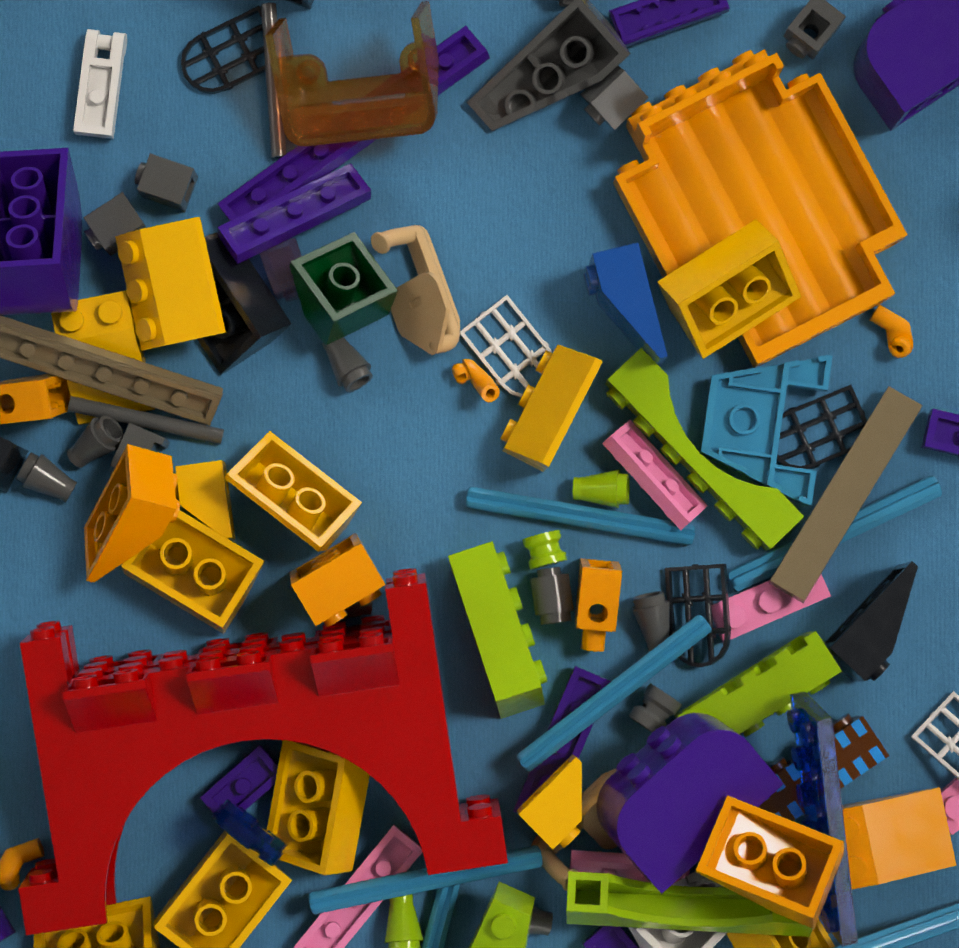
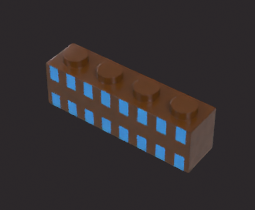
(856, 753)

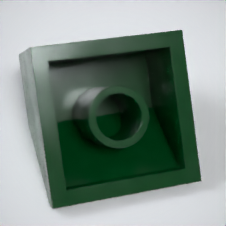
(342, 288)

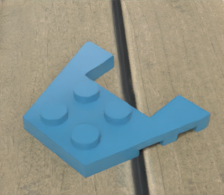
(747, 417)

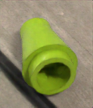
(603, 488)
(402, 924)

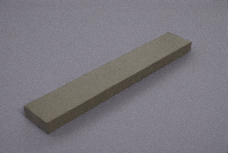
(108, 371)
(845, 494)

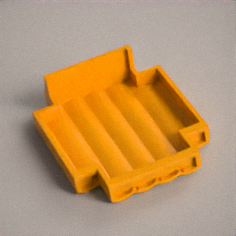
(770, 154)

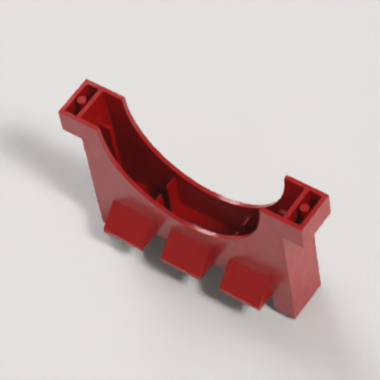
(128, 722)

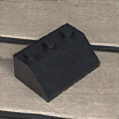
(247, 309)

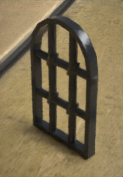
(211, 52)
(827, 415)
(708, 599)

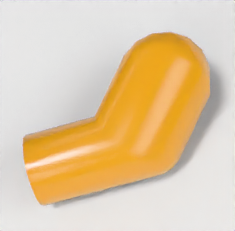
(897, 331)
(478, 377)
(14, 858)

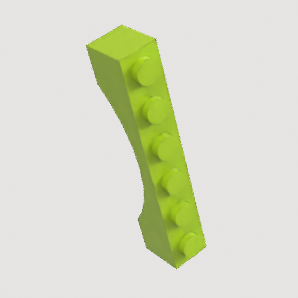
(759, 509)
(627, 902)

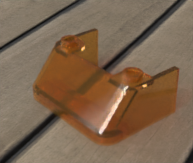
(356, 108)

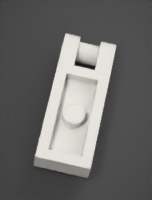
(99, 85)

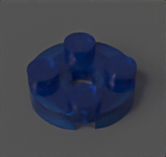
(244, 829)

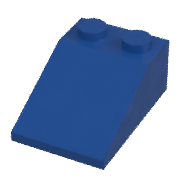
(624, 294)

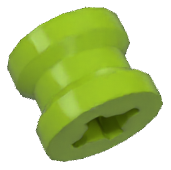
(544, 549)

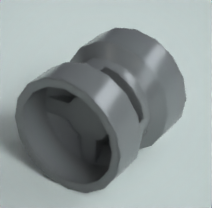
(655, 709)

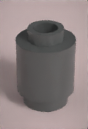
(552, 596)

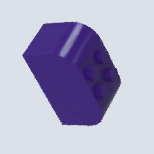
(909, 57)
(39, 232)
(672, 792)

